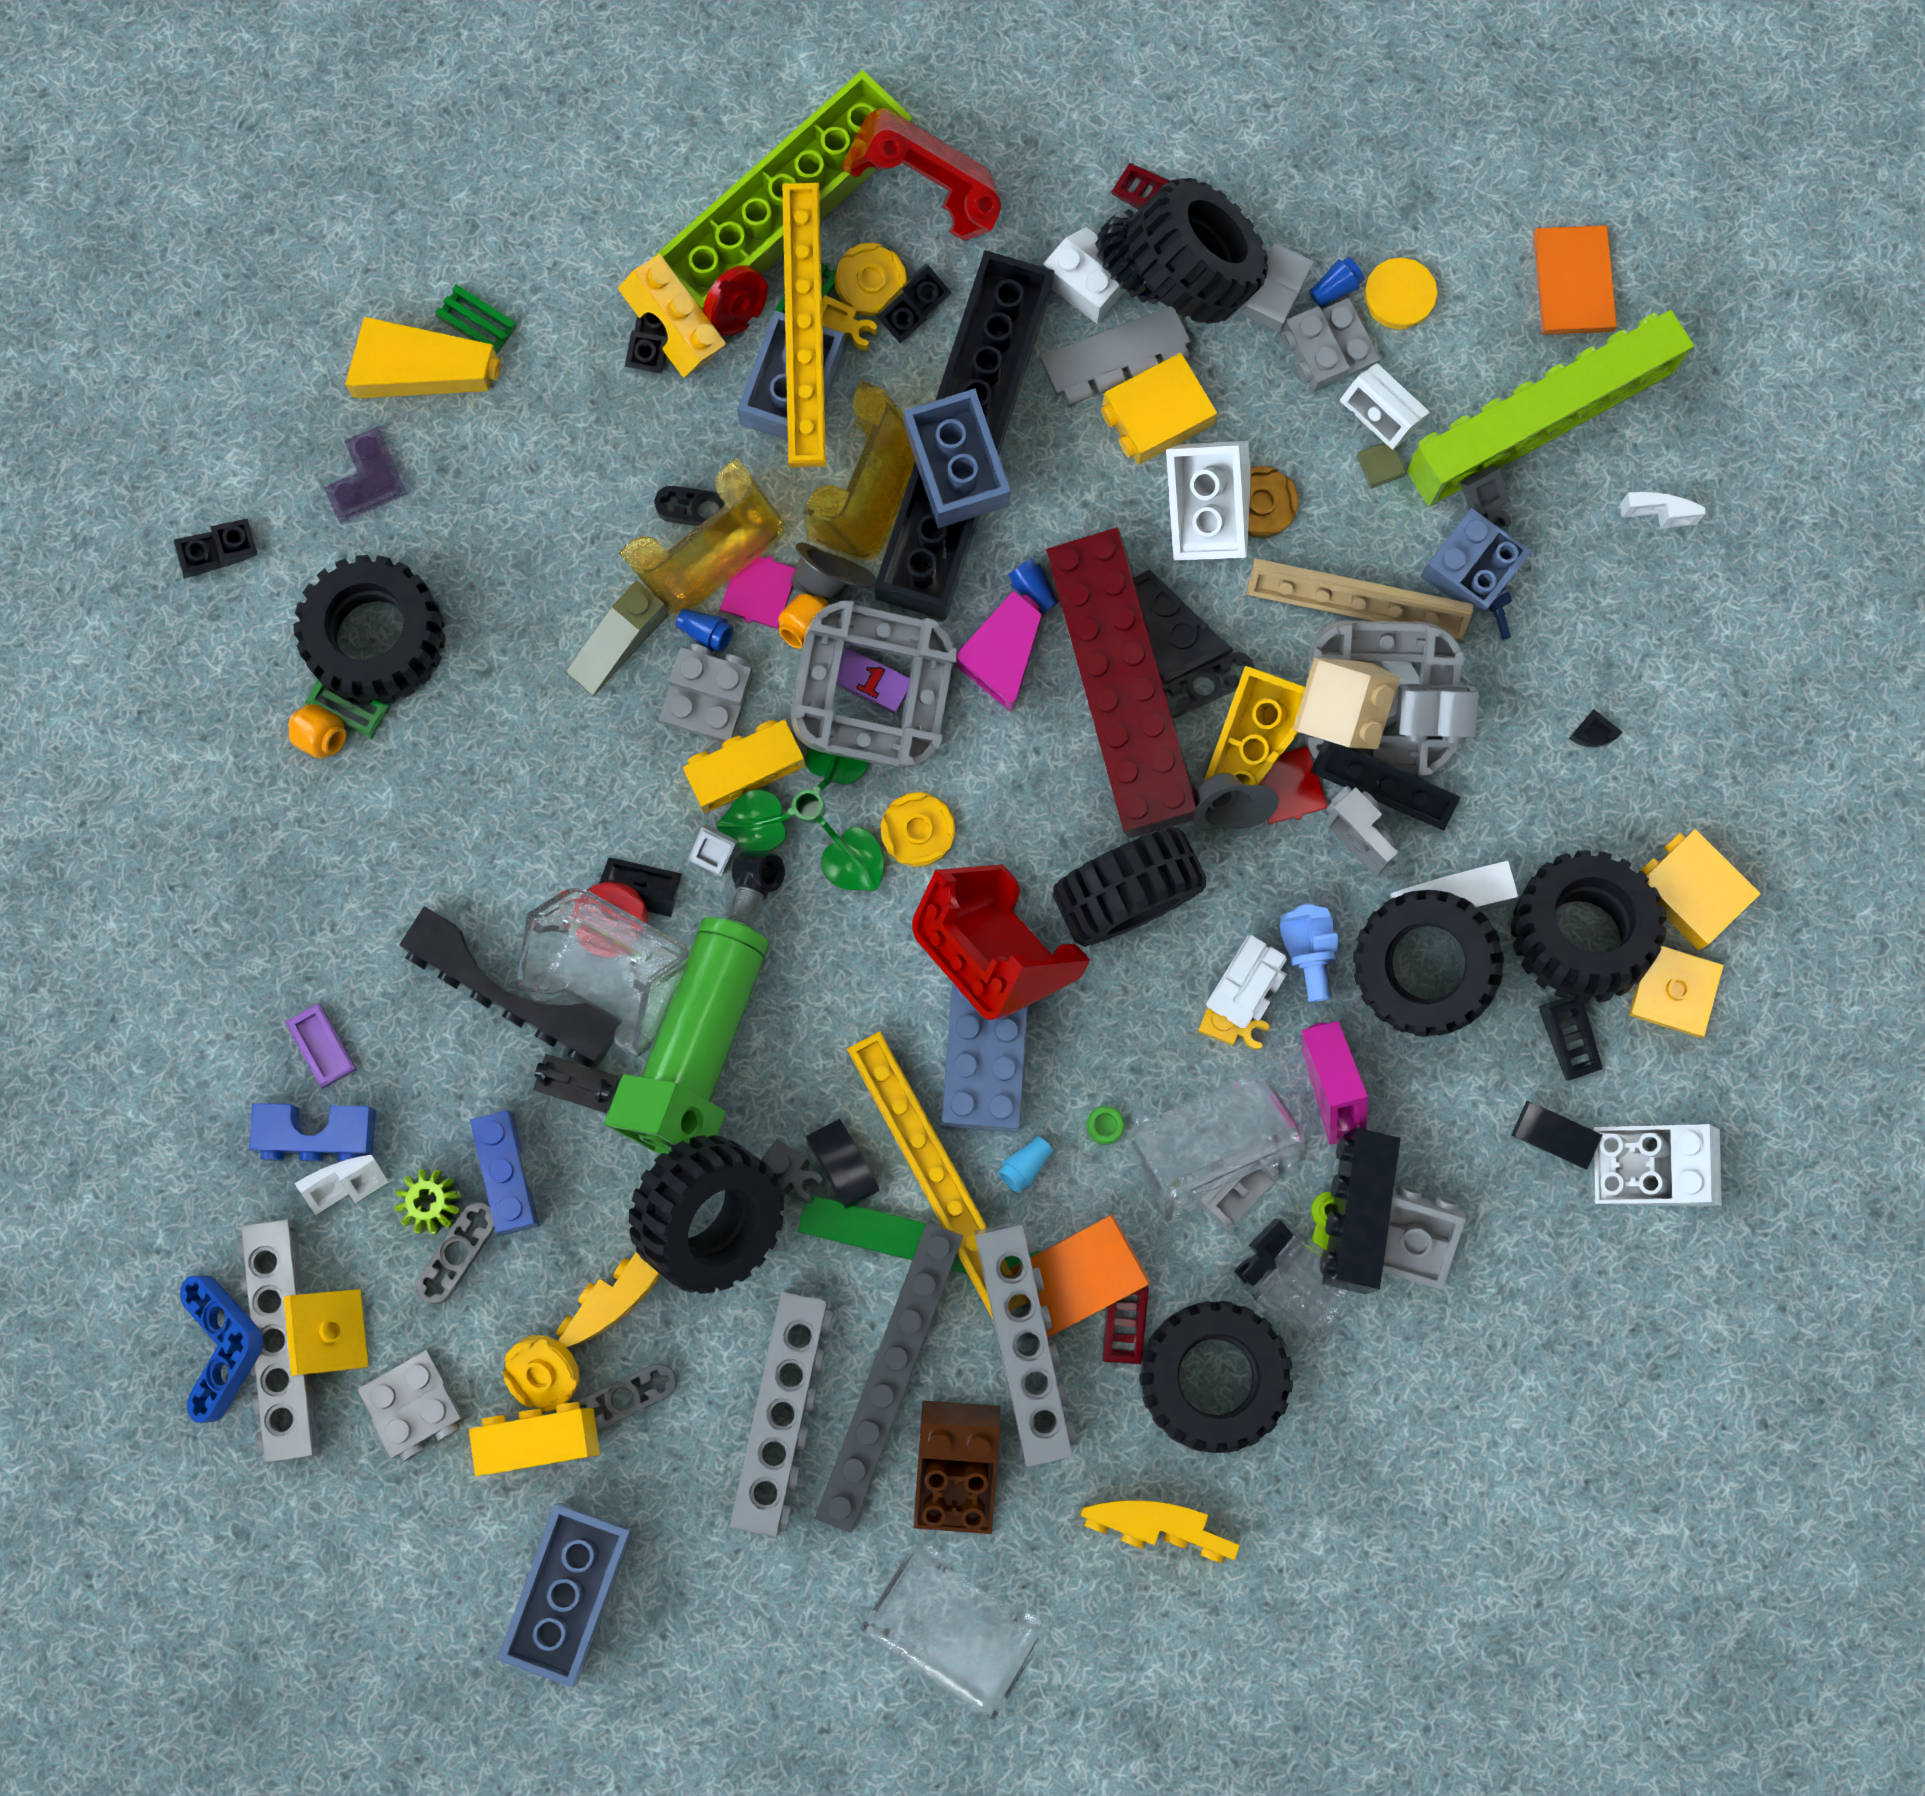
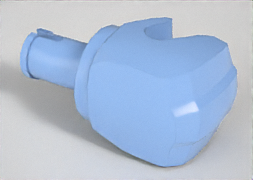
(1311, 945)

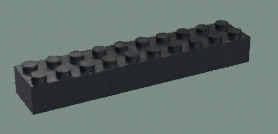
(992, 358)

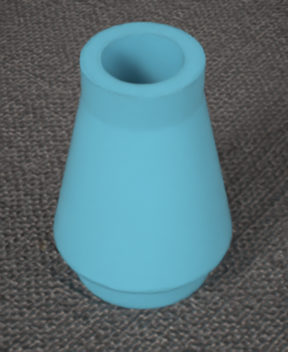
(1024, 1165)

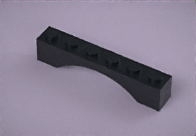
(576, 1026)

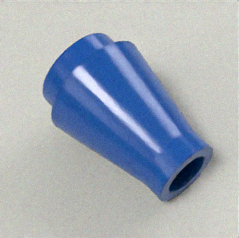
(1337, 282)
(1031, 581)
(706, 629)

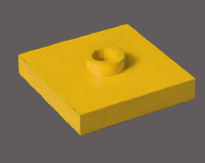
(1677, 992)
(325, 1332)

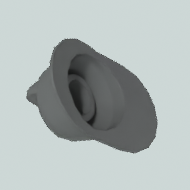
(826, 573)
(1230, 804)

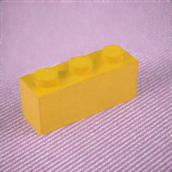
(743, 765)
(534, 1439)

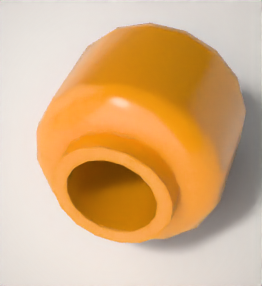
(796, 617)
(316, 731)

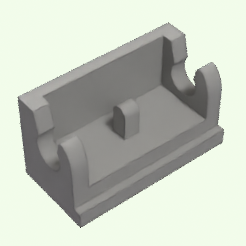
(1234, 1199)

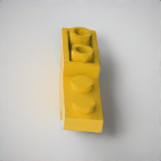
(608, 1304)
(1144, 1519)

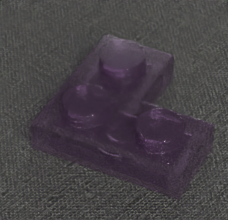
(375, 482)

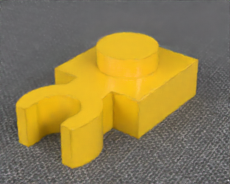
(843, 319)
(1225, 1031)

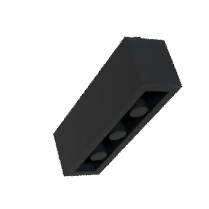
(1360, 1211)

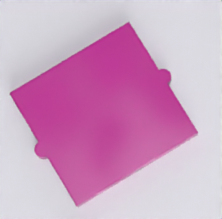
(759, 592)

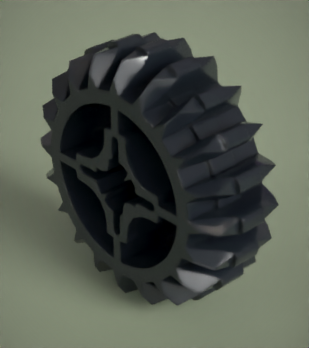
(1116, 258)

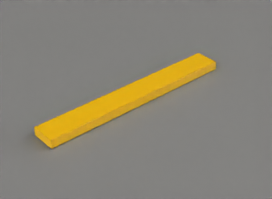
(804, 325)
(925, 1155)

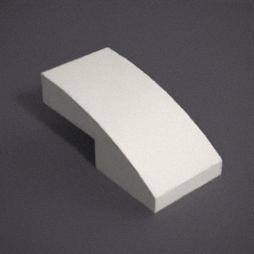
(1671, 510)
(352, 1176)

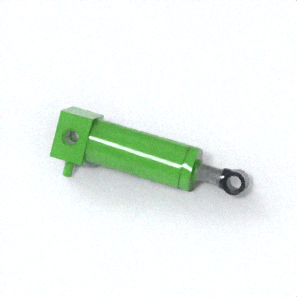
(699, 1028)

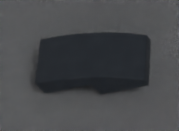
(912, 302)
(646, 345)
(216, 549)
(1556, 1135)
(842, 1163)

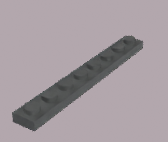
(889, 1377)

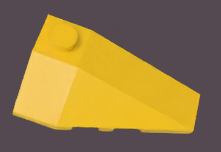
(1257, 726)

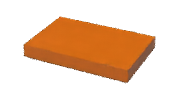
(1574, 280)
(1086, 1273)

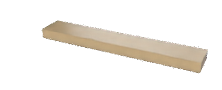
(1355, 597)

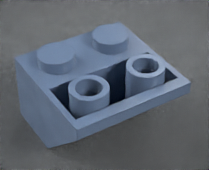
(1475, 561)

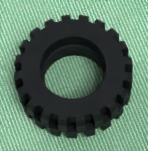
(1197, 251)
(341, 593)
(1129, 886)
(1614, 890)
(1420, 1015)
(677, 1190)
(1269, 1377)

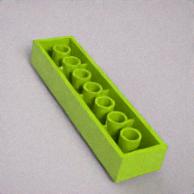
(748, 218)
(1550, 406)

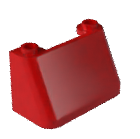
(890, 140)
(984, 946)

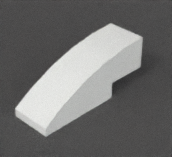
(1482, 886)

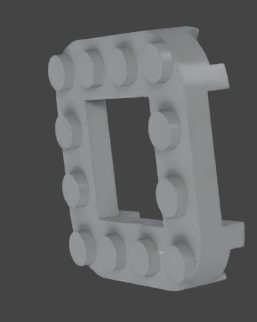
(887, 633)
(1398, 642)

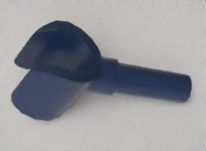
(1497, 607)

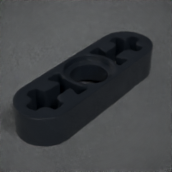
(682, 495)
(1224, 666)

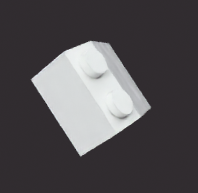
(1209, 499)

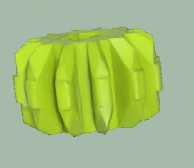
(437, 1209)

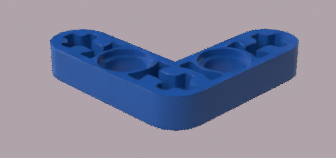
(236, 1334)

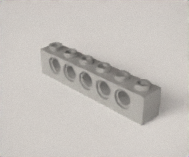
(298, 1396)
(1036, 1443)
(748, 1511)

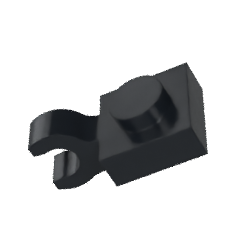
(1266, 1248)

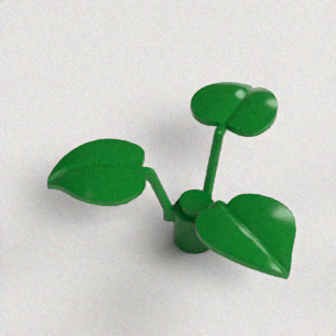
(757, 824)

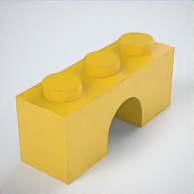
(690, 334)

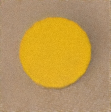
(869, 277)
(1400, 293)
(922, 840)
(541, 1372)

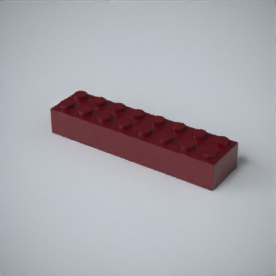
(1123, 683)

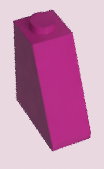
(1002, 649)
(1334, 1080)

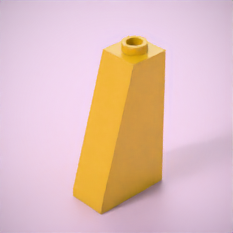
(416, 361)

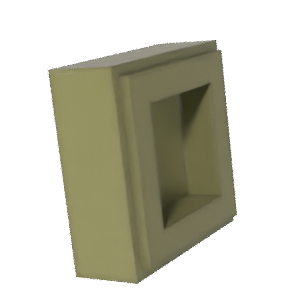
(1380, 465)

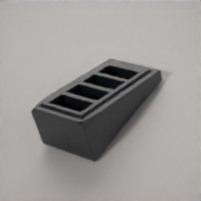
(1558, 1040)

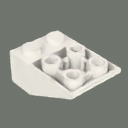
(1658, 1165)

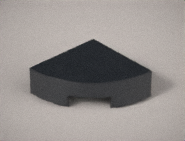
(1595, 731)

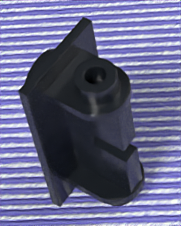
(574, 1083)

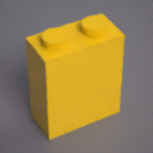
(1158, 409)
(1698, 888)

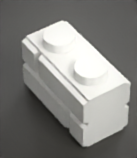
(1384, 406)
(1247, 981)

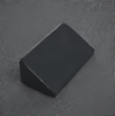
(654, 885)

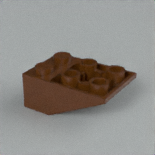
(957, 1467)

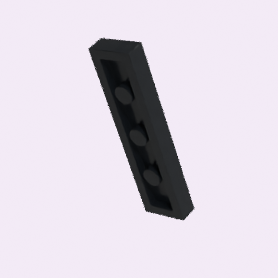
(1386, 784)

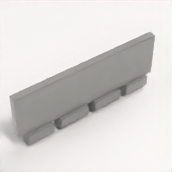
(1109, 353)

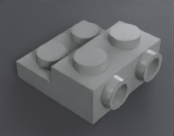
(1329, 344)
(706, 693)
(1353, 822)
(1422, 1237)
(411, 1406)

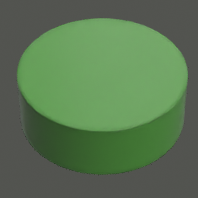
(1105, 1125)

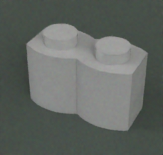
(1280, 289)
(1437, 711)

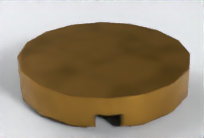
(1268, 518)

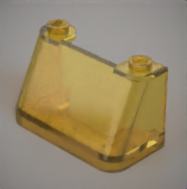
(862, 515)
(714, 549)

